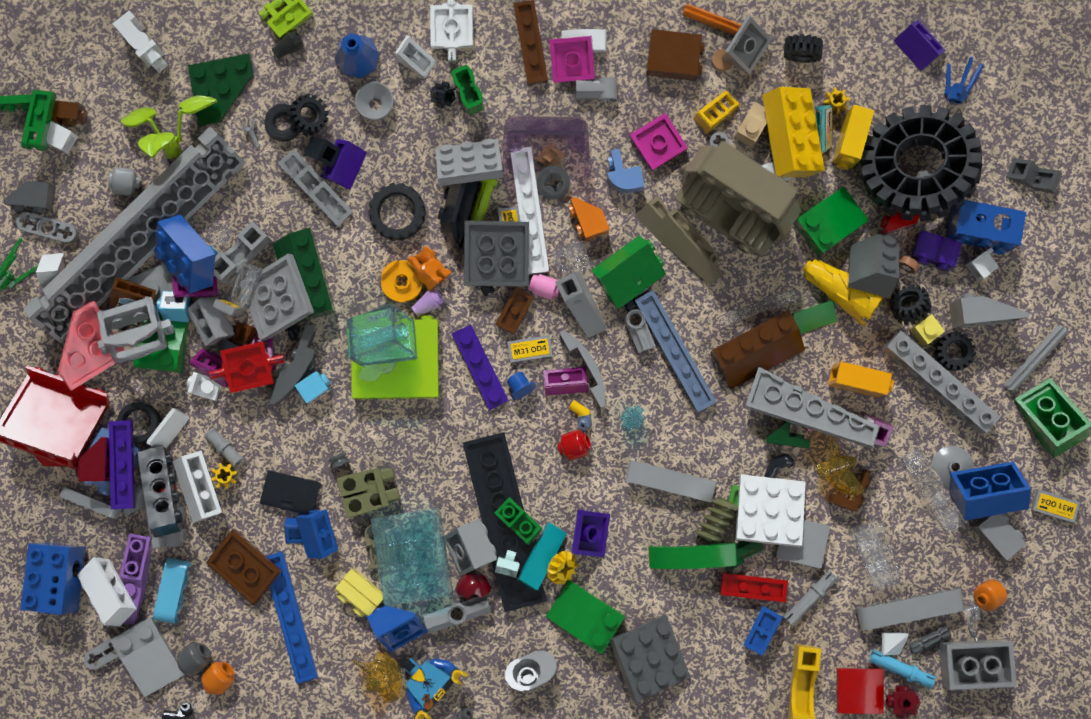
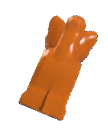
(431, 271)

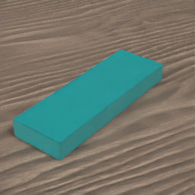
(541, 555)

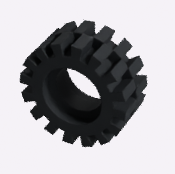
(803, 48)
(313, 104)
(906, 296)
(966, 346)

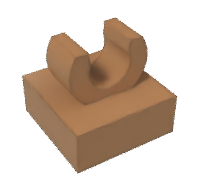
(550, 156)

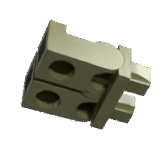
(373, 488)

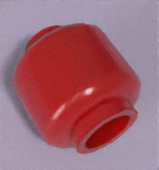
(574, 445)

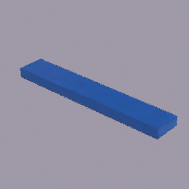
(292, 622)

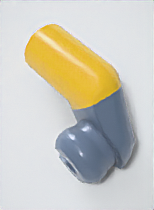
(583, 415)

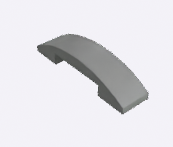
(572, 344)

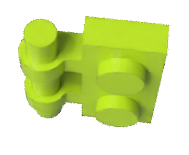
(288, 18)

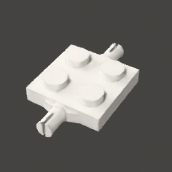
(451, 27)

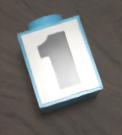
(173, 307)
(313, 387)

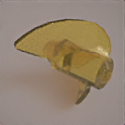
(838, 472)
(382, 674)

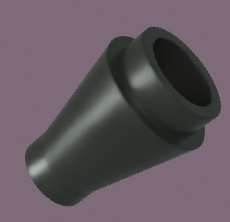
(288, 44)

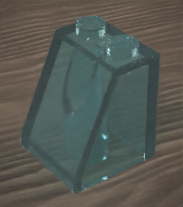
(381, 337)

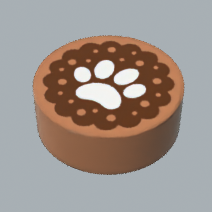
(908, 264)

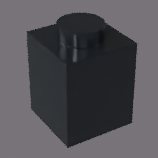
(322, 152)

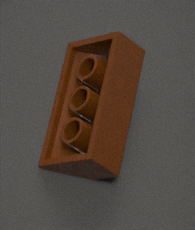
(759, 347)

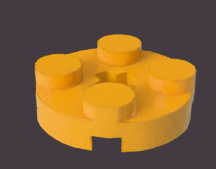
(389, 282)

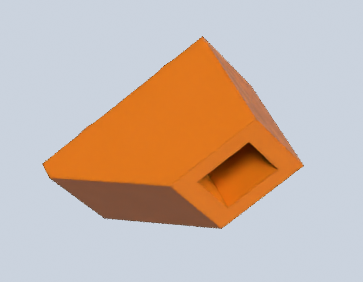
(590, 219)

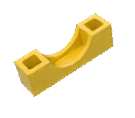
(804, 673)

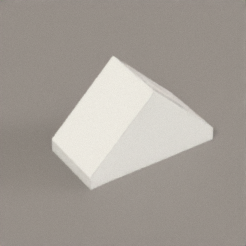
(414, 57)
(49, 268)

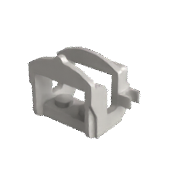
(130, 314)

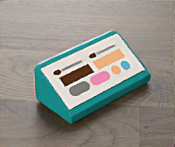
(824, 126)

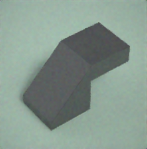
(1032, 176)

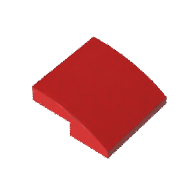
(860, 690)

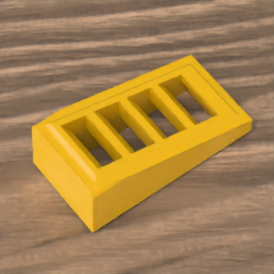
(707, 121)

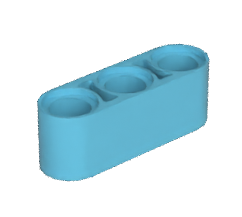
(170, 591)

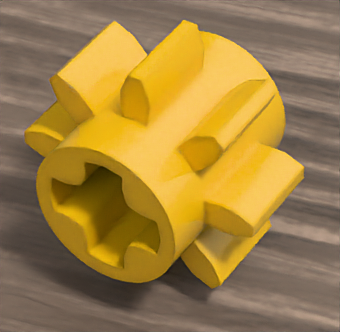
(840, 96)
(220, 482)

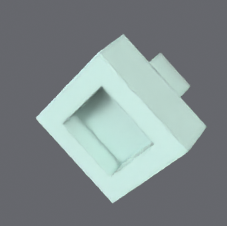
(507, 566)

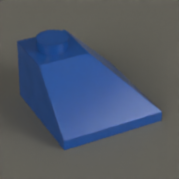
(395, 626)

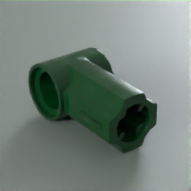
(746, 550)

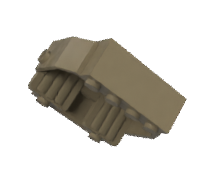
(738, 198)

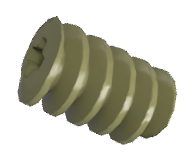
(716, 519)

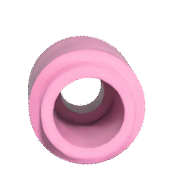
(544, 287)

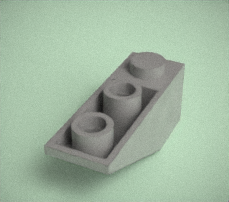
(581, 303)

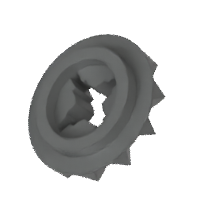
(547, 190)

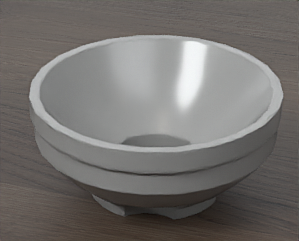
(371, 91)

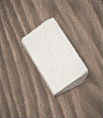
(168, 428)

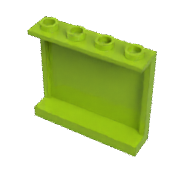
(409, 378)

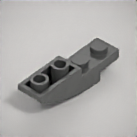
(290, 375)

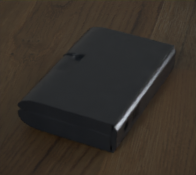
(290, 492)

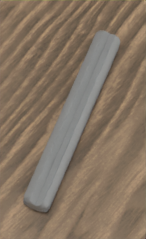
(1035, 358)

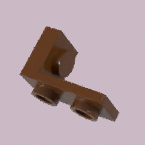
(842, 500)

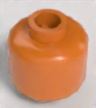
(990, 595)
(218, 678)

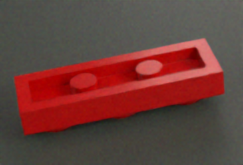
(753, 587)

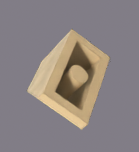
(752, 125)

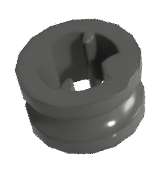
(338, 460)

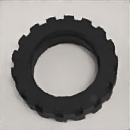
(393, 190)

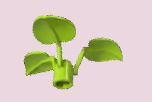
(153, 143)

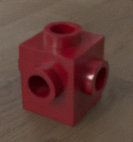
(897, 696)

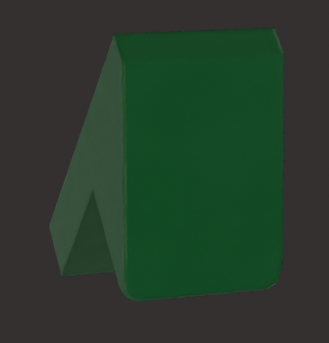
(781, 437)

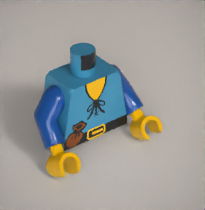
(429, 683)

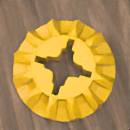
(557, 564)

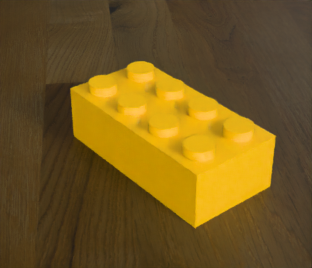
(793, 132)

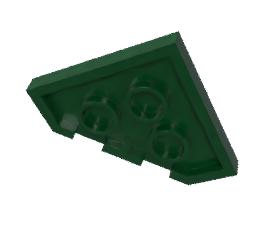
(220, 80)

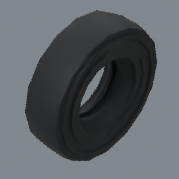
(270, 124)

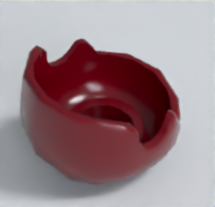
(472, 584)

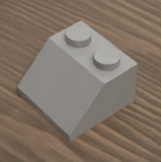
(470, 547)

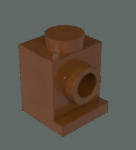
(69, 113)

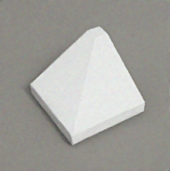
(893, 642)

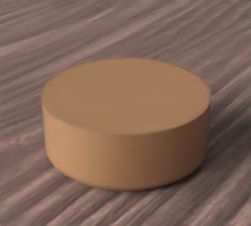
(718, 63)

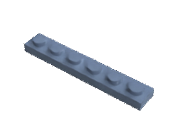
(675, 351)

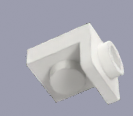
(203, 386)

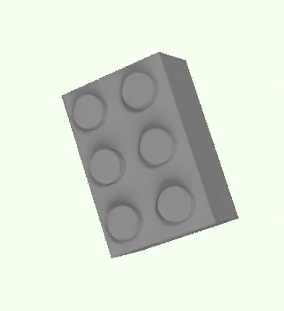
(977, 664)

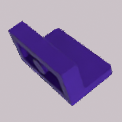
(919, 45)
(346, 165)

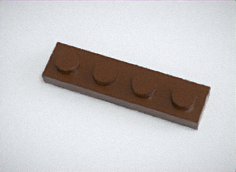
(530, 42)

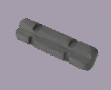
(930, 640)

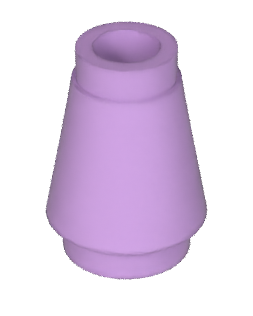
(428, 302)

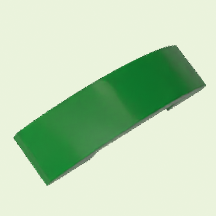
(692, 556)

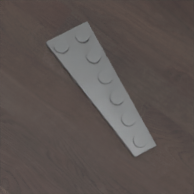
(792, 404)

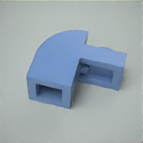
(622, 179)

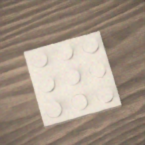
(770, 510)

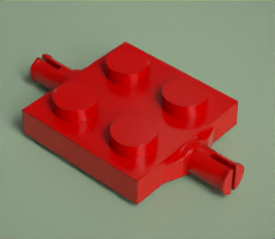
(246, 367)

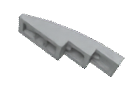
(315, 187)
(670, 481)

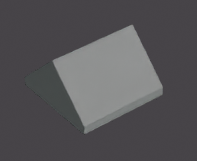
(747, 46)

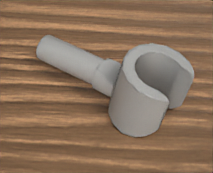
(250, 130)

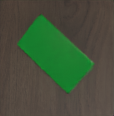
(815, 317)

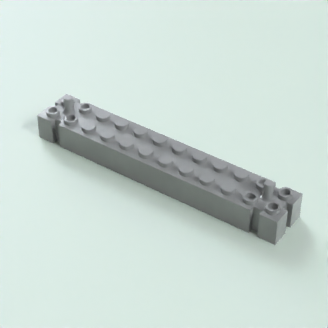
(131, 236)

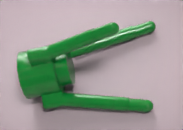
(6, 275)

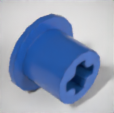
(520, 385)

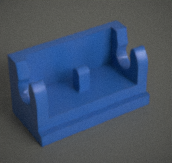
(317, 534)
(763, 630)

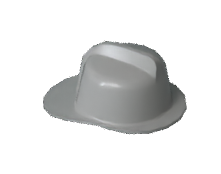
(531, 671)

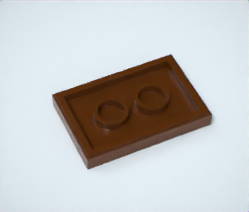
(244, 567)

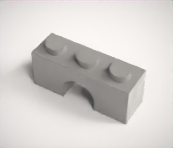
(248, 246)

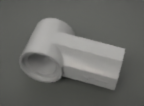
(599, 90)
(640, 333)

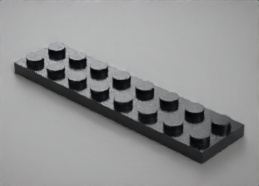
(493, 484)

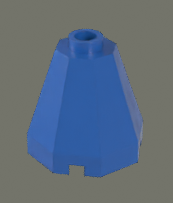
(357, 55)

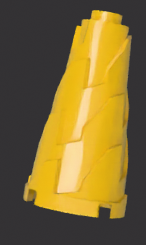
(834, 285)

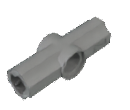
(443, 618)

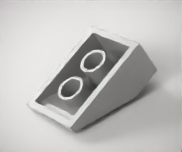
(982, 311)
(147, 656)

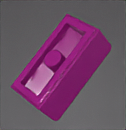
(179, 291)
(565, 381)

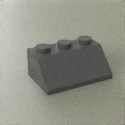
(874, 265)

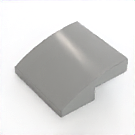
(812, 548)

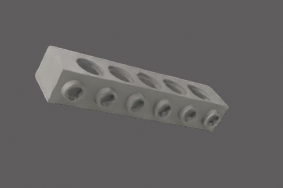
(941, 383)

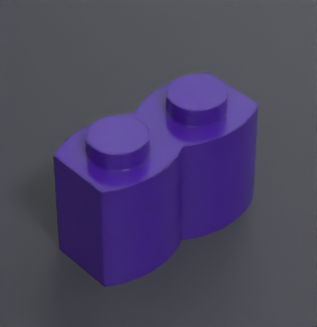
(936, 250)

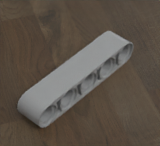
(911, 609)

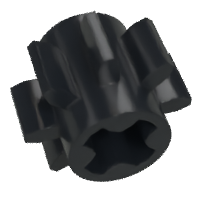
(442, 94)

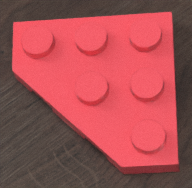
(81, 352)

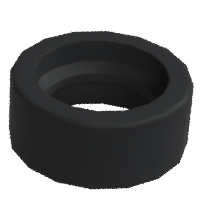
(153, 413)

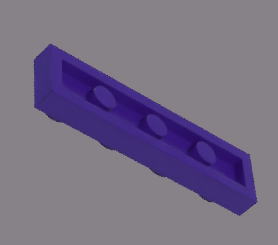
(480, 367)
(121, 465)

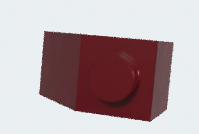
(95, 463)

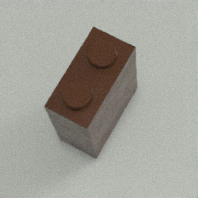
(674, 55)

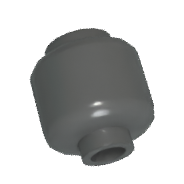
(193, 659)

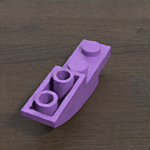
(136, 570)

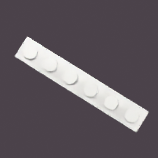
(529, 208)

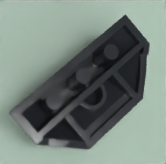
(457, 209)

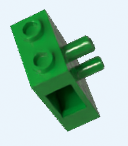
(629, 271)

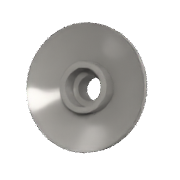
(946, 457)

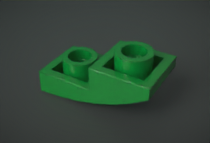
(518, 520)

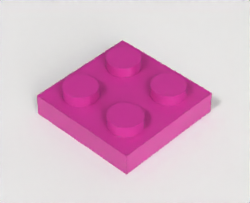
(572, 58)
(658, 142)

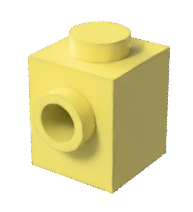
(926, 330)

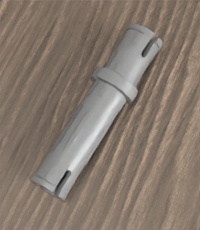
(811, 597)

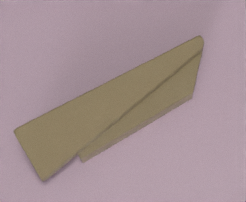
(681, 238)

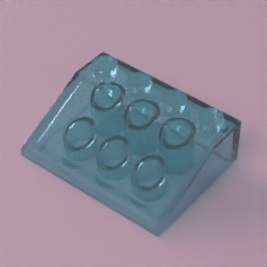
(412, 556)

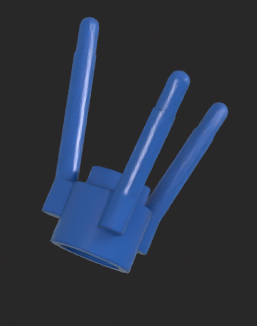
(957, 92)

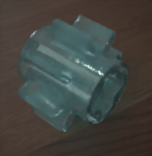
(632, 417)

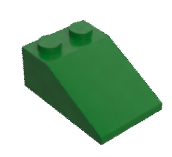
(830, 221)
(172, 357)
(1053, 417)
(585, 616)

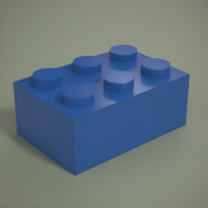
(184, 253)
(989, 490)

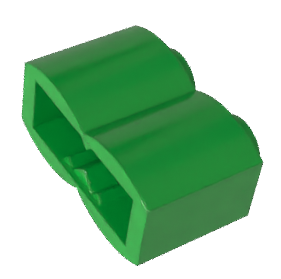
(467, 89)

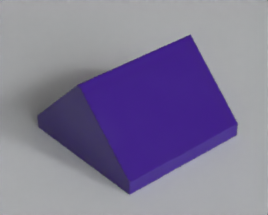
(590, 533)

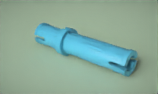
(909, 672)

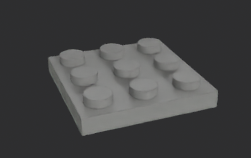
(468, 162)
(279, 298)

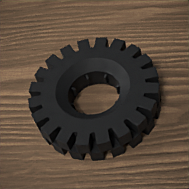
(929, 193)

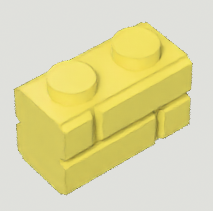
(359, 593)

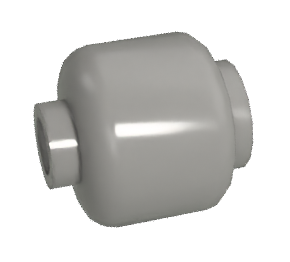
(123, 181)

